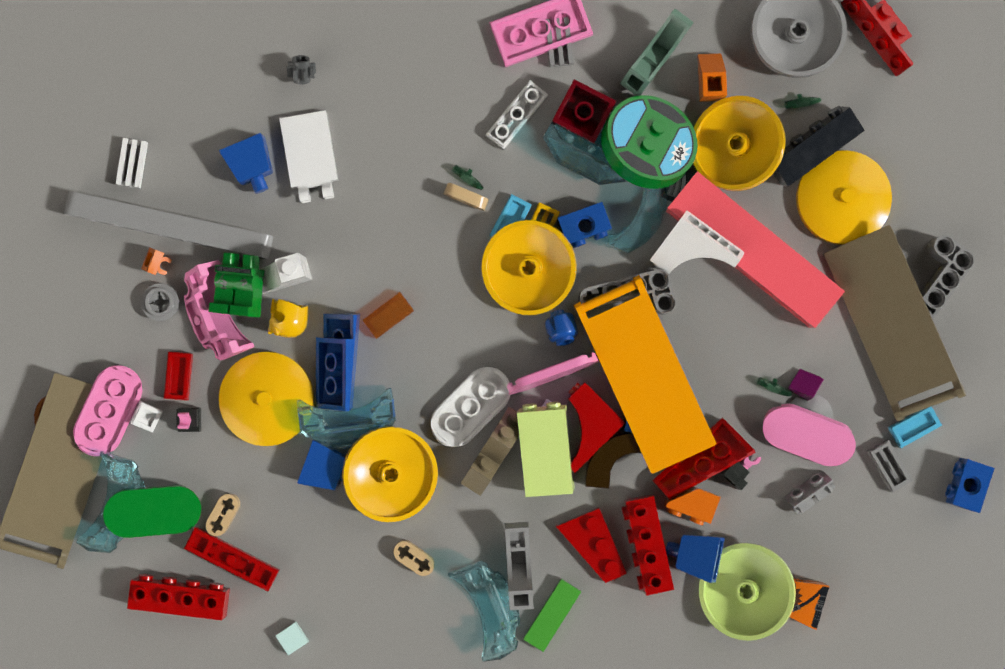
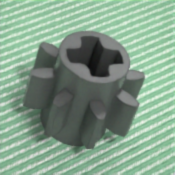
(301, 69)

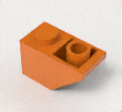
(711, 77)
(694, 503)

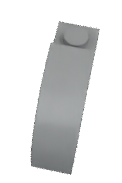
(519, 566)

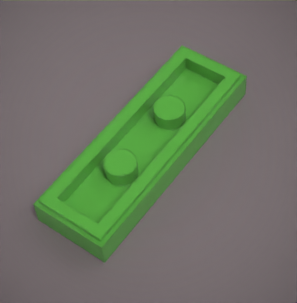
(552, 615)

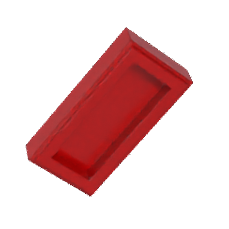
(178, 376)

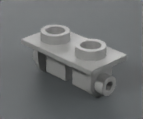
(801, 497)

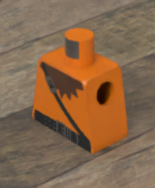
(809, 602)

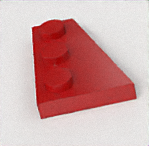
(594, 543)

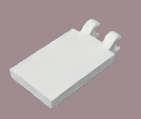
(309, 153)

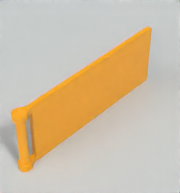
(646, 377)

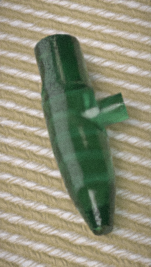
(801, 102)
(467, 177)
(773, 387)

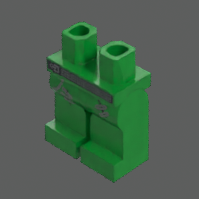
(238, 288)

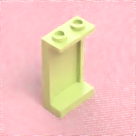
(545, 450)

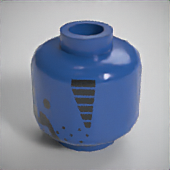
(561, 327)

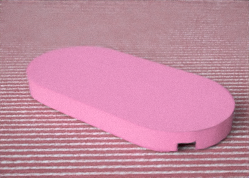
(552, 373)
(107, 410)
(809, 435)

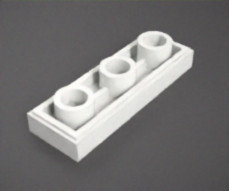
(507, 125)

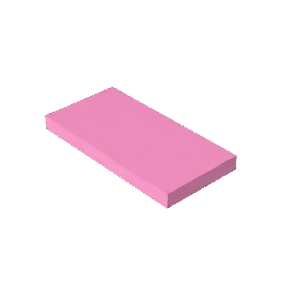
(525, 33)

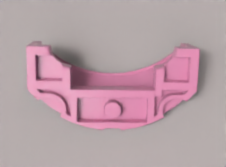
(212, 329)

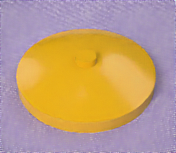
(738, 143)
(844, 197)
(529, 267)
(262, 397)
(390, 474)

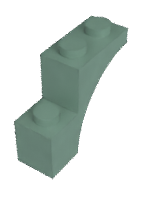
(657, 53)

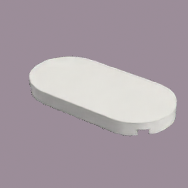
(470, 407)

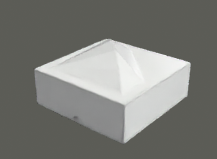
(146, 416)

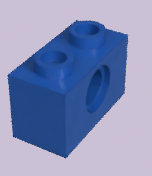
(595, 215)
(980, 478)

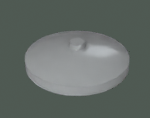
(798, 35)

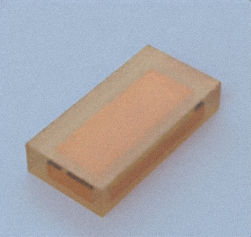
(388, 315)

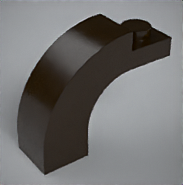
(601, 463)

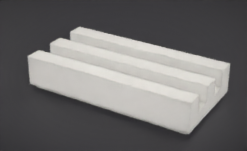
(123, 159)

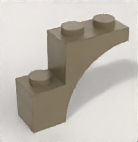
(493, 453)

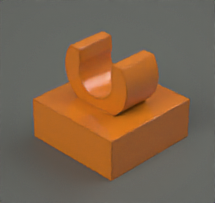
(153, 260)

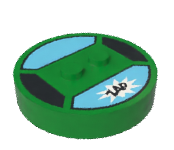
(649, 142)

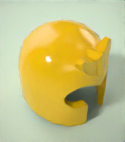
(287, 319)

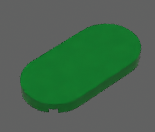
(152, 511)

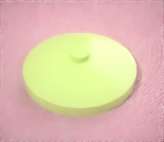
(750, 593)

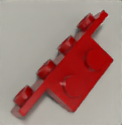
(882, 30)

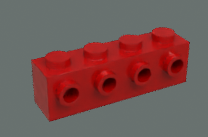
(648, 545)
(178, 598)

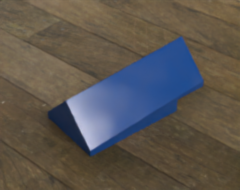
(337, 361)

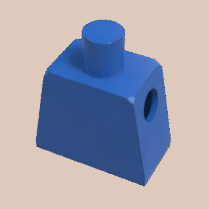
(249, 161)
(322, 467)
(698, 555)

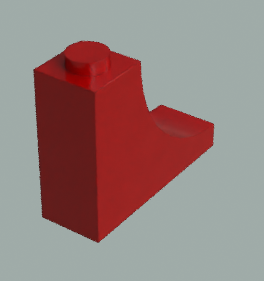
(596, 420)

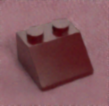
(584, 111)

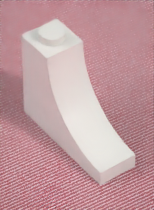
(694, 240)
(285, 273)

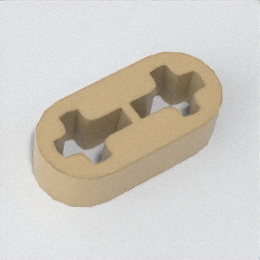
(466, 196)
(218, 511)
(417, 553)

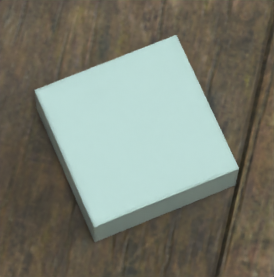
(292, 638)

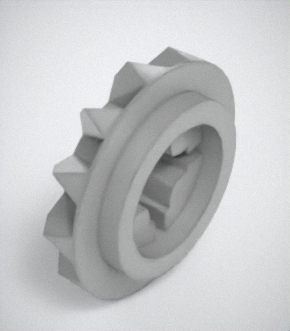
(152, 294)

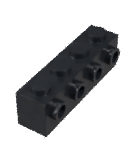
(817, 144)

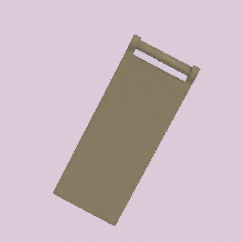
(893, 321)
(52, 478)

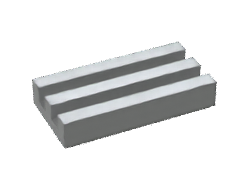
(561, 62)
(879, 448)

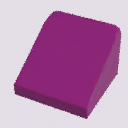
(805, 384)

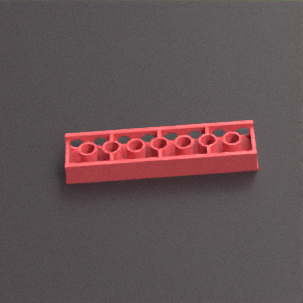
(766, 258)

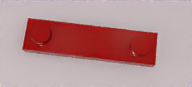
(231, 559)

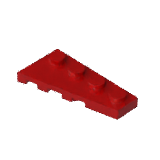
(729, 450)

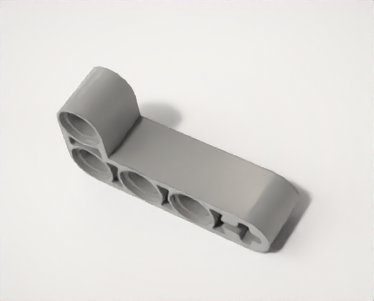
(948, 267)
(654, 292)

